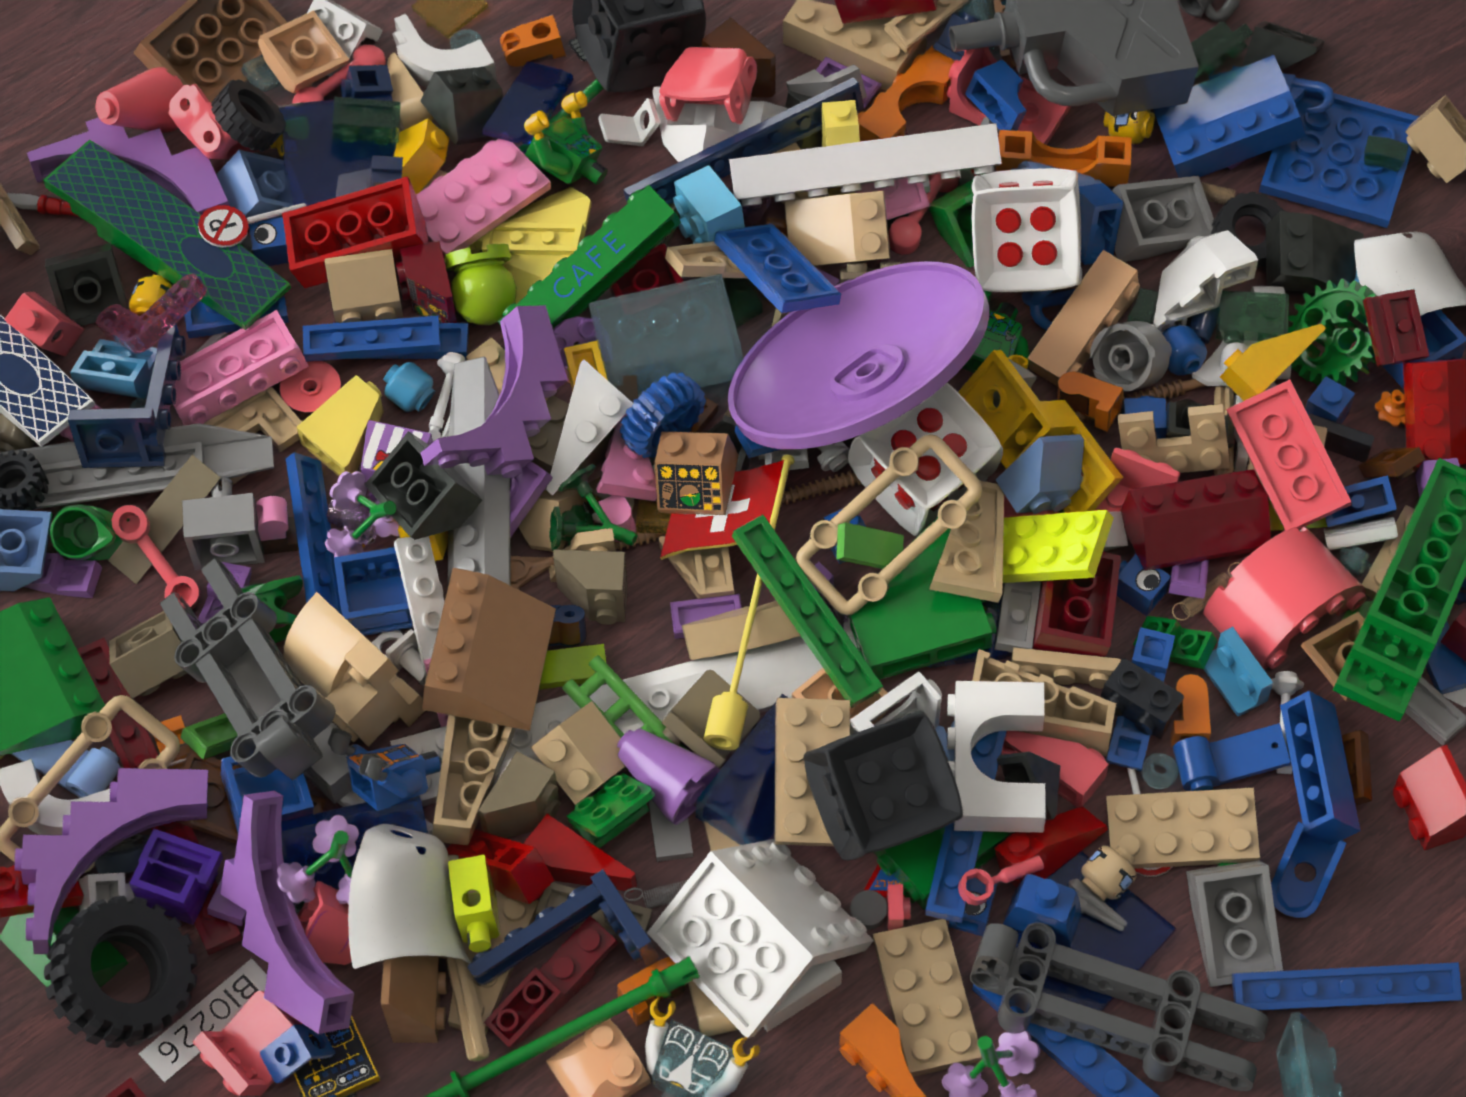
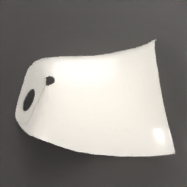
(1404, 263)
(401, 899)

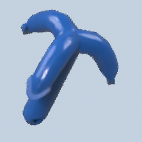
(1041, 299)

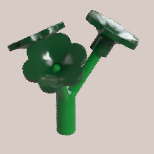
(578, 520)

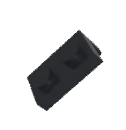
(1142, 698)

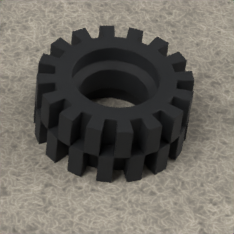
(30, 489)

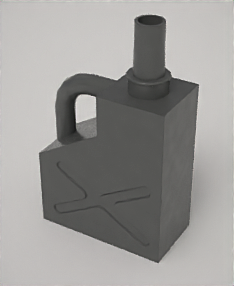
(1115, 51)

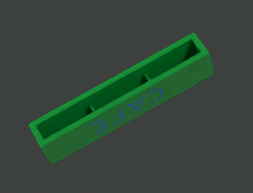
(602, 257)

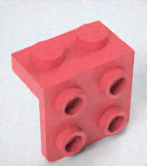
(238, 1046)

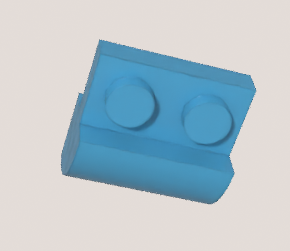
(114, 370)

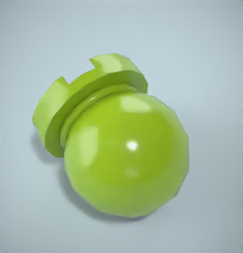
(481, 283)

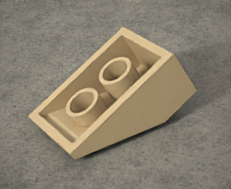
(839, 227)

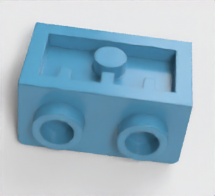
(1238, 674)

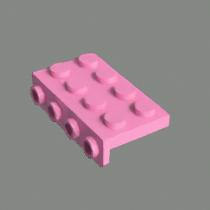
(480, 195)
(236, 369)

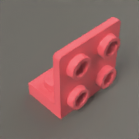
(1137, 473)

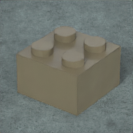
(546, 441)

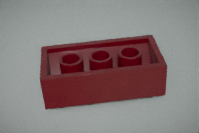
(1197, 519)

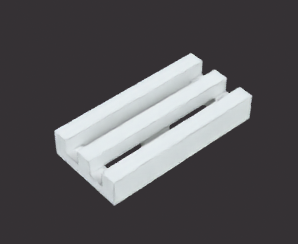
(1360, 533)

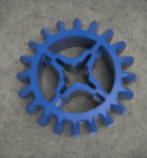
(664, 407)

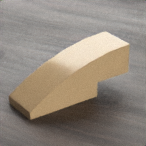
(724, 632)

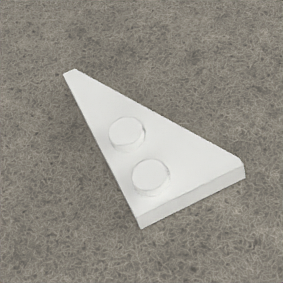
(590, 416)

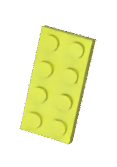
(1054, 545)

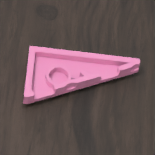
(626, 471)

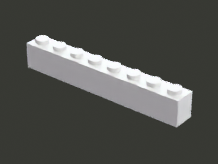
(865, 162)

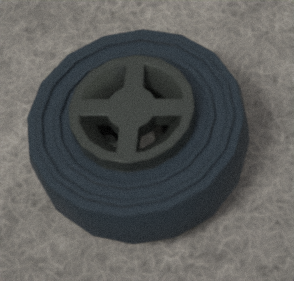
(123, 856)

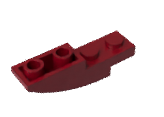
(552, 985)

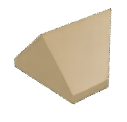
(537, 525)

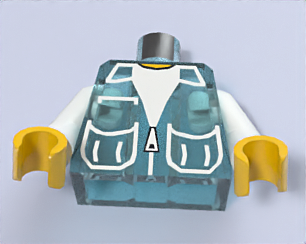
(689, 1062)

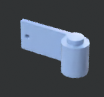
(87, 776)

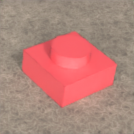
(897, 907)

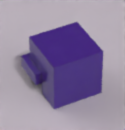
(175, 875)

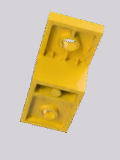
(1024, 418)

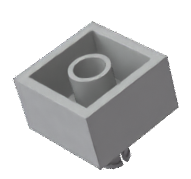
(222, 528)

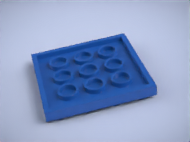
(1329, 166)

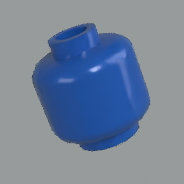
(1187, 350)

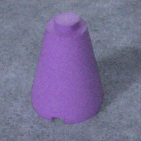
(669, 770)

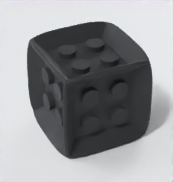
(636, 40)
(883, 786)

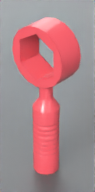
(1005, 875)

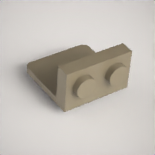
(689, 717)

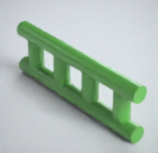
(627, 700)

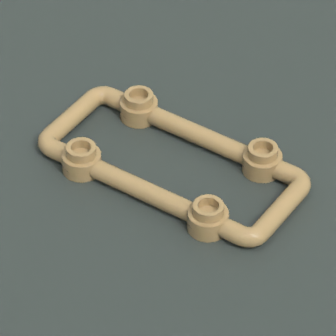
(951, 515)
(95, 728)

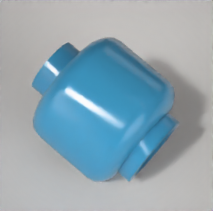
(408, 387)

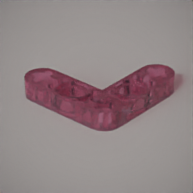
(143, 331)

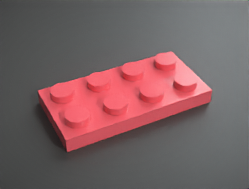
(1288, 456)

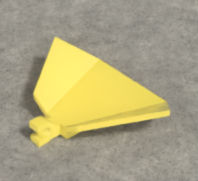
(540, 236)

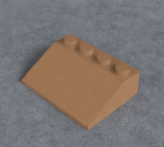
(209, 41)
(488, 652)
(413, 998)

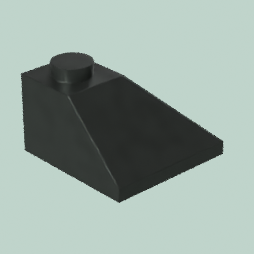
(1283, 43)

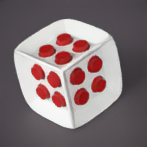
(1027, 230)
(917, 497)

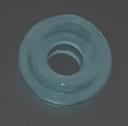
(1355, 560)
(1155, 779)

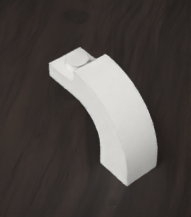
(424, 60)
(22, 778)

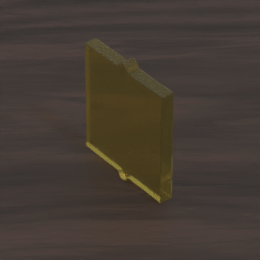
(448, 15)

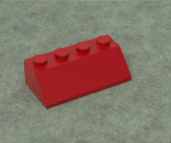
(353, 224)

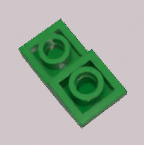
(1189, 646)

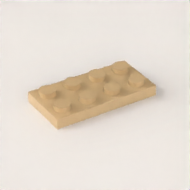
(799, 729)
(1185, 827)
(927, 997)

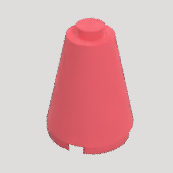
(141, 101)

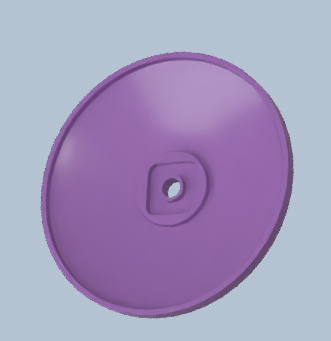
(859, 362)

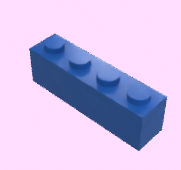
(1320, 768)

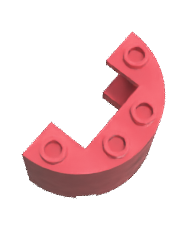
(1283, 593)

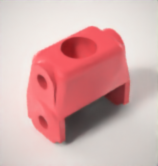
(709, 77)
(200, 125)

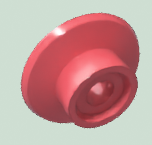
(317, 376)

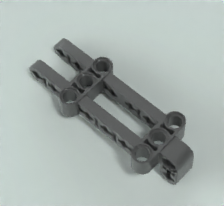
(286, 731)
(999, 971)

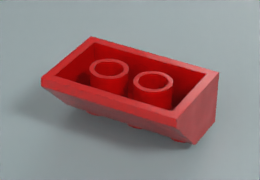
(1436, 408)

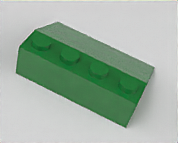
(41, 679)

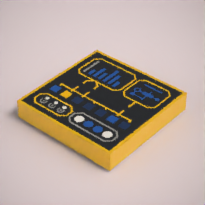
(343, 1072)

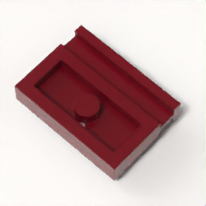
(1395, 327)

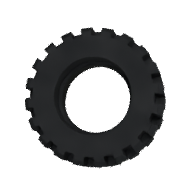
(158, 944)

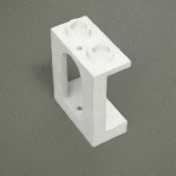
(924, 697)

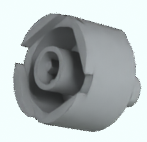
(1130, 355)

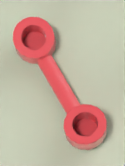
(362, 56)
(906, 231)
(137, 531)

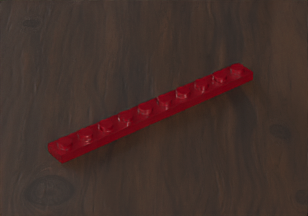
(133, 748)

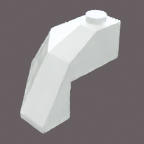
(706, 125)
(1199, 275)

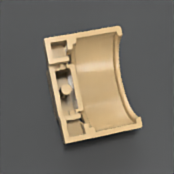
(348, 672)

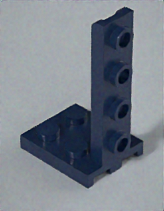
(133, 434)
(556, 921)

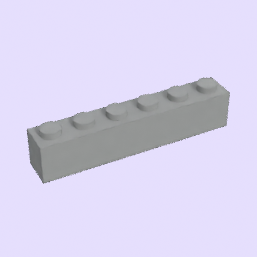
(328, 773)

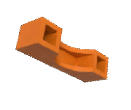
(923, 82)
(1103, 159)

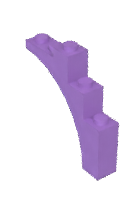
(184, 175)
(531, 375)
(136, 803)
(295, 974)

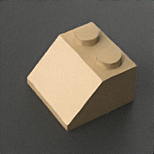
(1441, 139)
(364, 287)
(581, 752)

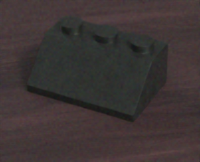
(425, 496)

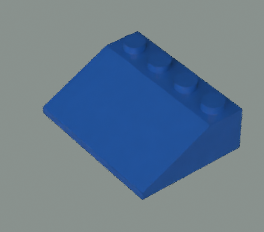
(1231, 119)

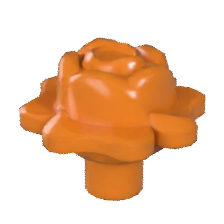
(1391, 407)

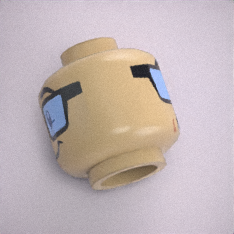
(1109, 872)

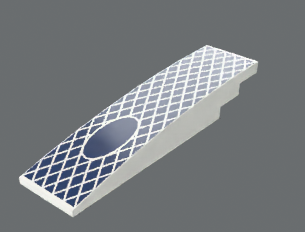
(34, 389)

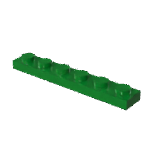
(807, 611)

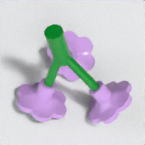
(349, 494)
(337, 842)
(1016, 1055)

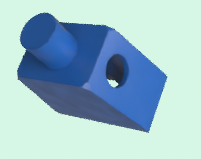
(1046, 903)

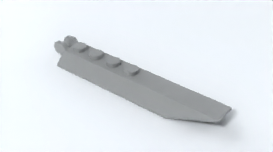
(221, 449)
(484, 538)

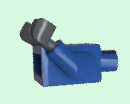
(385, 774)

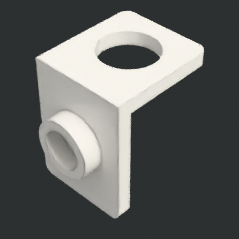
(630, 129)

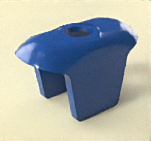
(1299, 897)

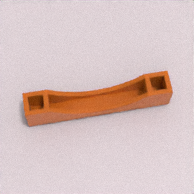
(876, 1046)

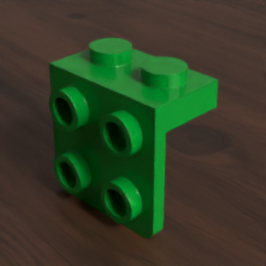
(610, 809)

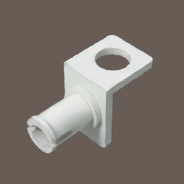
(403, 652)

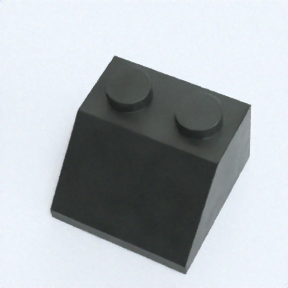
(463, 102)
(86, 283)

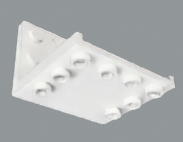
(755, 929)

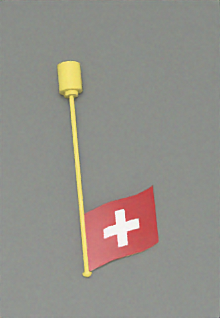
(751, 495)

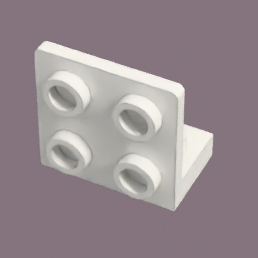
(344, 26)

